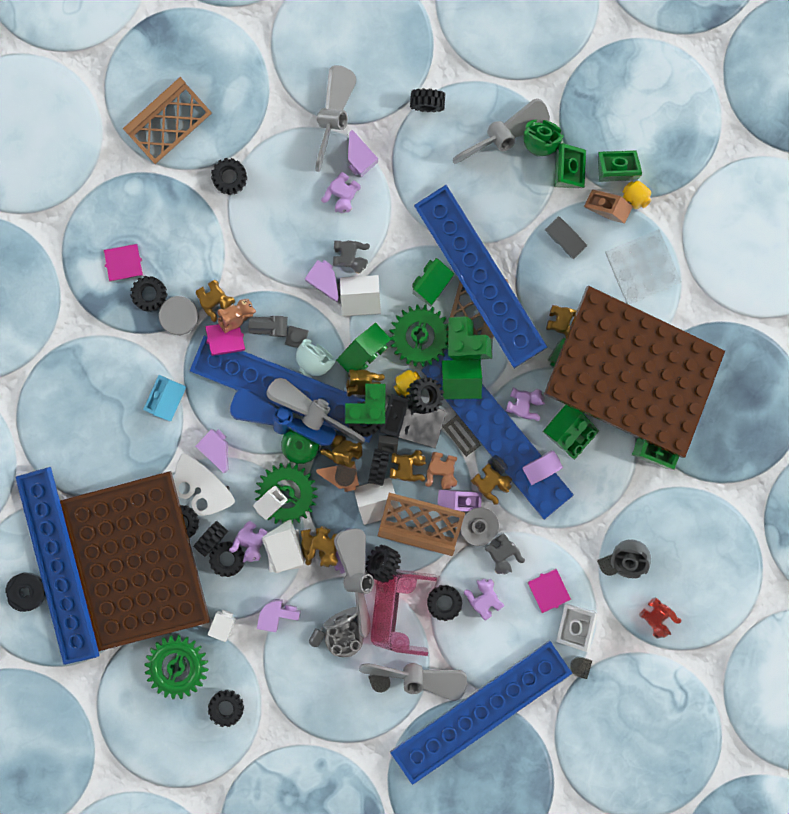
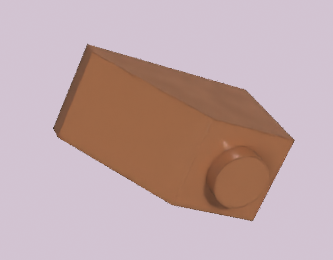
(609, 206)
(329, 474)

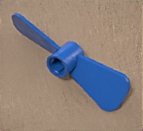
(252, 408)

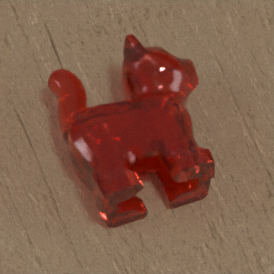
(658, 616)

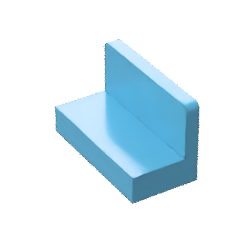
(164, 398)

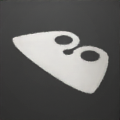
(212, 489)

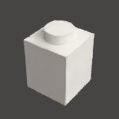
(270, 502)
(222, 625)

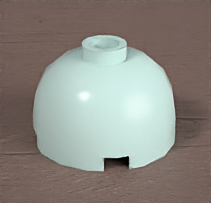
(313, 359)

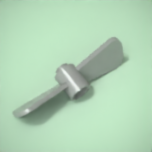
(339, 88)
(505, 133)
(315, 411)
(351, 550)
(444, 683)

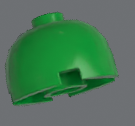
(542, 138)
(298, 448)

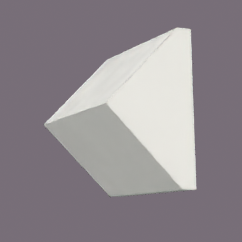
(360, 295)
(372, 500)
(283, 547)
(577, 627)

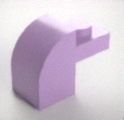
(542, 467)
(271, 614)

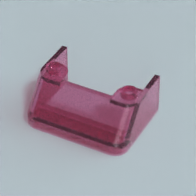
(385, 612)

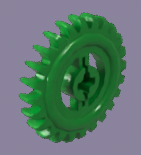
(423, 317)
(306, 495)
(182, 649)

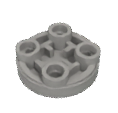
(178, 315)
(344, 642)

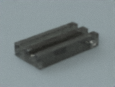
(471, 448)

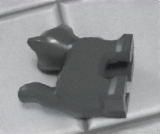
(348, 252)
(502, 552)

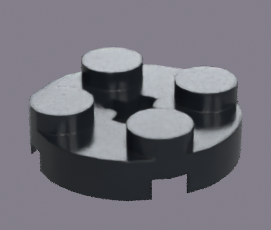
(14, 592)

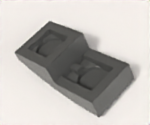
(566, 237)

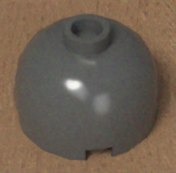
(631, 559)

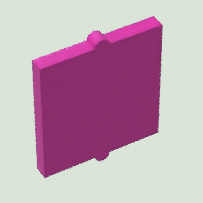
(123, 262)
(223, 342)
(549, 590)

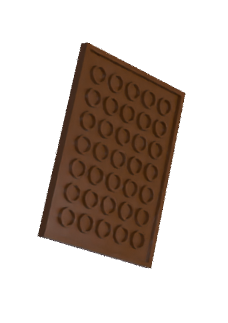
(635, 372)
(135, 561)

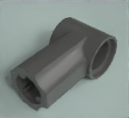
(273, 326)

